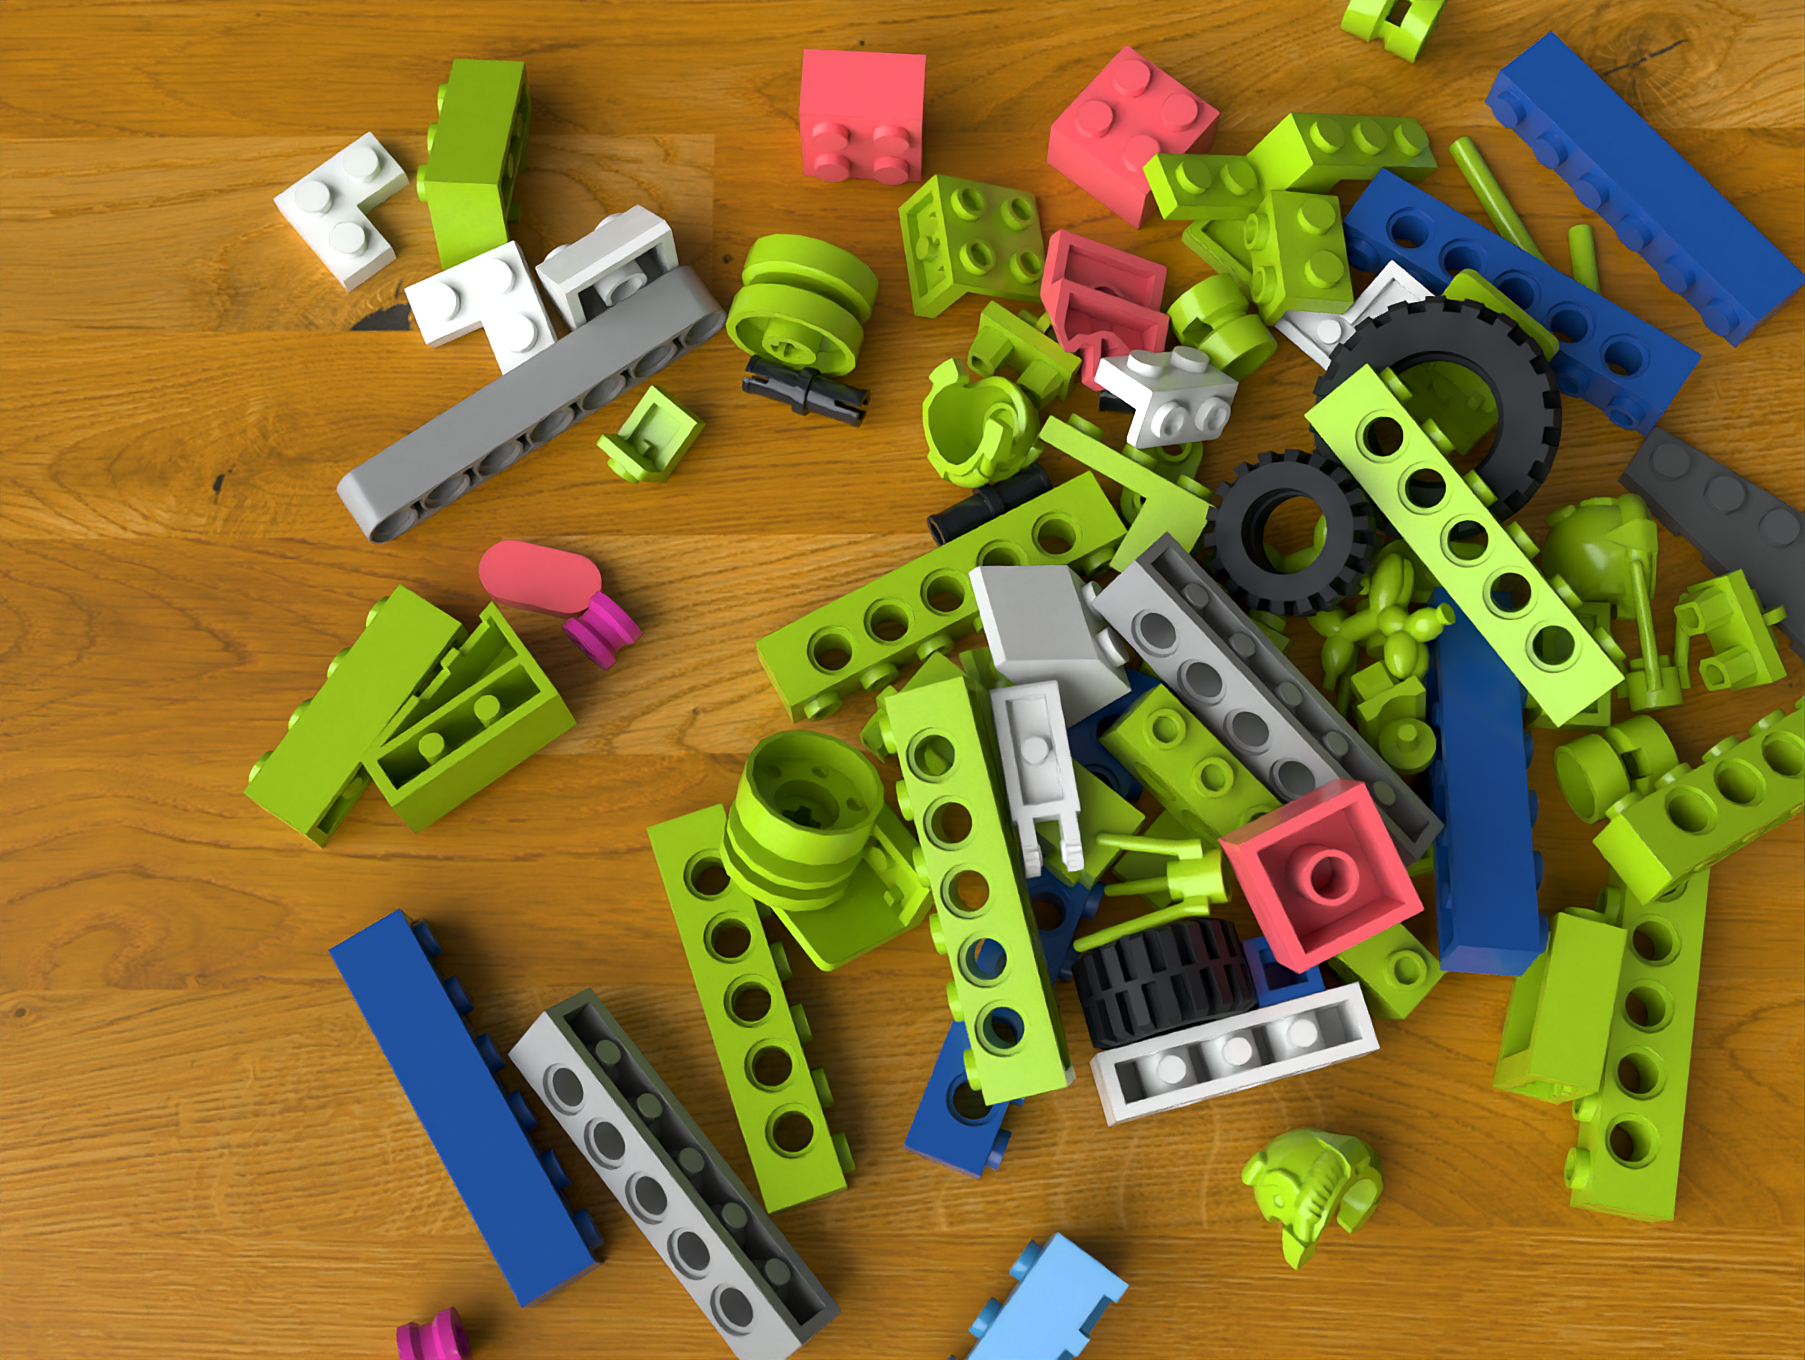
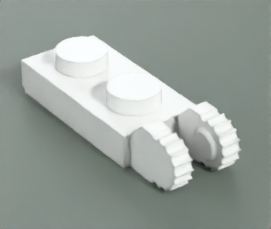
(1037, 770)

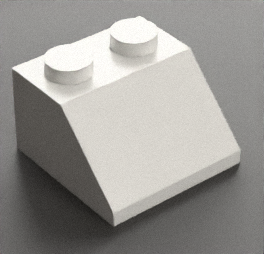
(607, 265)
(1049, 630)

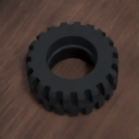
(1495, 351)

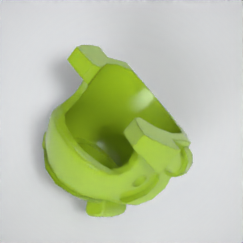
(978, 427)
(1595, 547)
(1305, 1178)

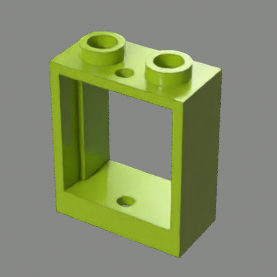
(1562, 1011)

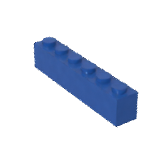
(1643, 189)
(1482, 796)
(467, 1108)

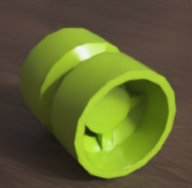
(1371, 20)
(1216, 322)
(1604, 769)

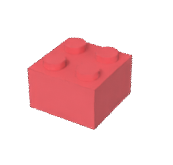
(862, 115)
(1121, 125)
(1321, 874)

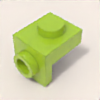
(652, 438)

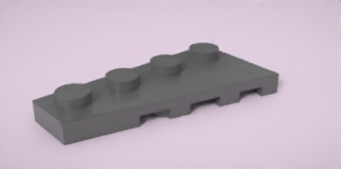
(1726, 522)

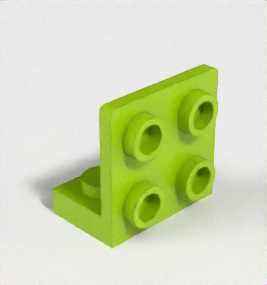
(970, 240)

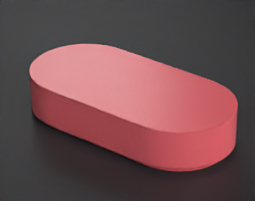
(539, 578)

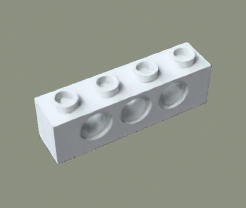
(1233, 1054)

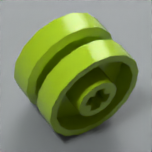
(803, 304)

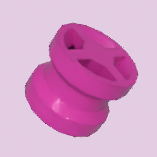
(602, 630)
(437, 1340)

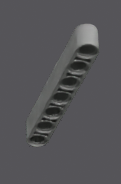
(530, 405)

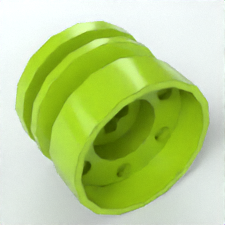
(801, 820)

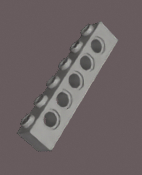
(1251, 690)
(672, 1181)

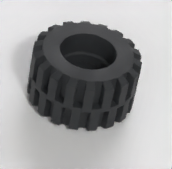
(1241, 525)
(1163, 982)

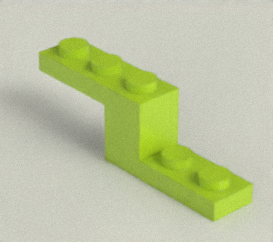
(1297, 156)
(1168, 507)

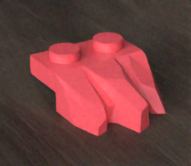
(1102, 301)

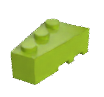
(476, 157)
(467, 726)

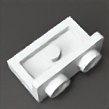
(1173, 394)

